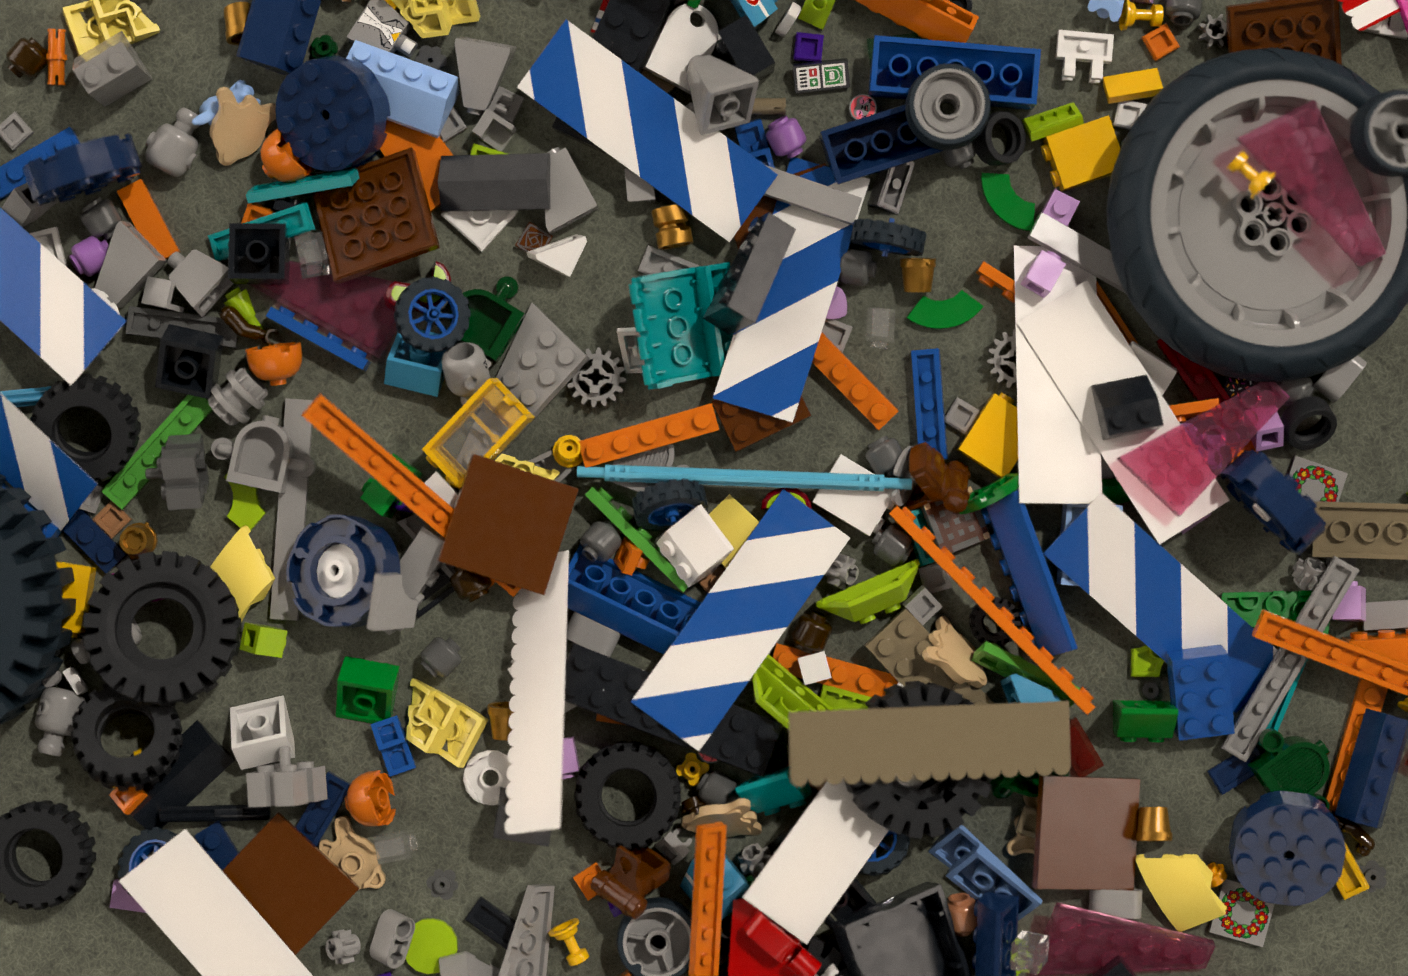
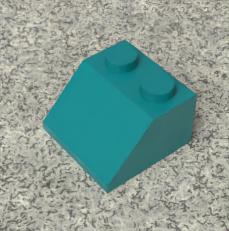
(773, 791)

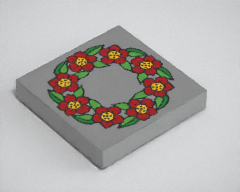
(1317, 480)
(1245, 915)

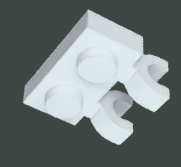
(1084, 47)

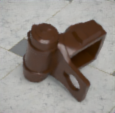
(938, 479)
(631, 879)

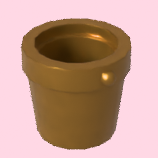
(235, 20)
(917, 274)
(138, 539)
(499, 716)
(1153, 824)

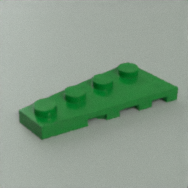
(1250, 604)

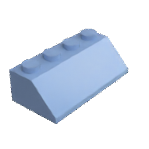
(416, 93)

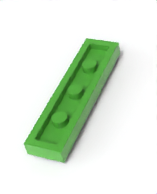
(1004, 663)

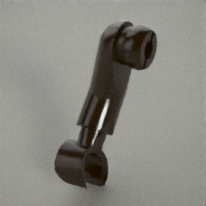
(242, 328)
(1366, 842)

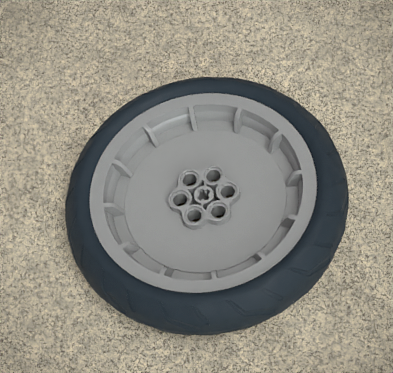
(1183, 236)

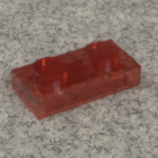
(1082, 753)

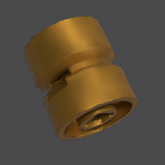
(672, 227)

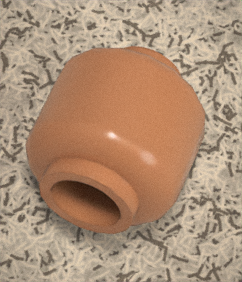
(962, 913)

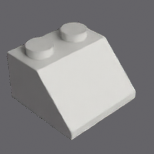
(695, 546)
(260, 731)

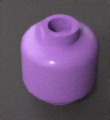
(786, 137)
(88, 256)

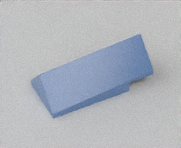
(979, 870)

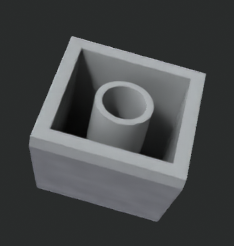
(111, 70)

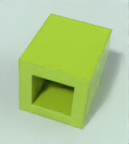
(263, 640)

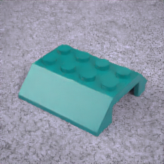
(671, 325)

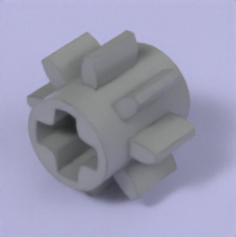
(1207, 32)
(842, 572)
(1308, 572)
(754, 859)
(343, 946)

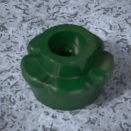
(324, 40)

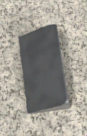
(891, 187)

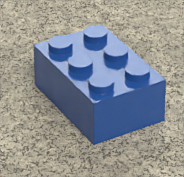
(1201, 691)

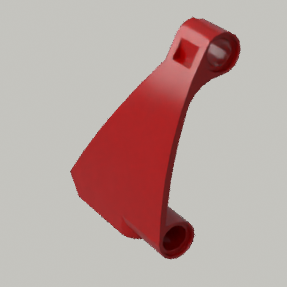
(765, 947)

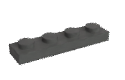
(154, 323)

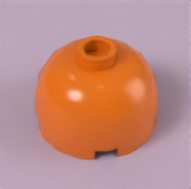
(280, 161)
(275, 361)
(369, 799)

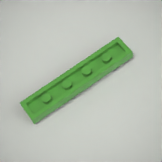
(132, 477)
(640, 537)

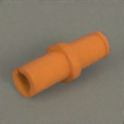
(56, 56)

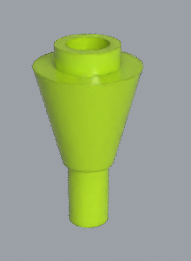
(242, 302)

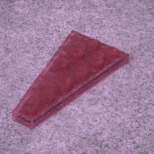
(1315, 176)
(347, 309)
(1194, 453)
(1088, 940)

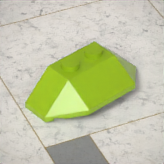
(872, 595)
(782, 692)

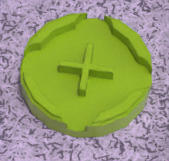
(430, 941)

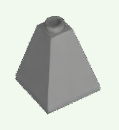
(481, 70)
(720, 93)

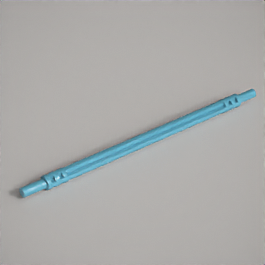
(740, 477)

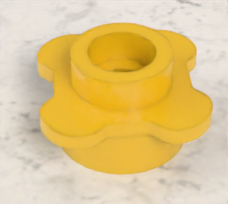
(684, 769)

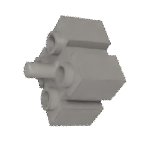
(286, 783)

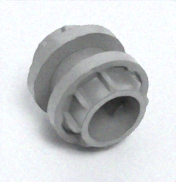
(237, 396)

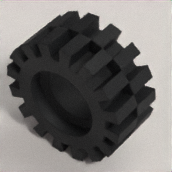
(978, 629)

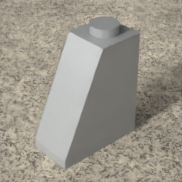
(568, 192)
(127, 264)

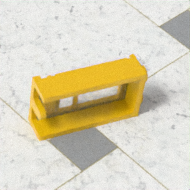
(479, 427)

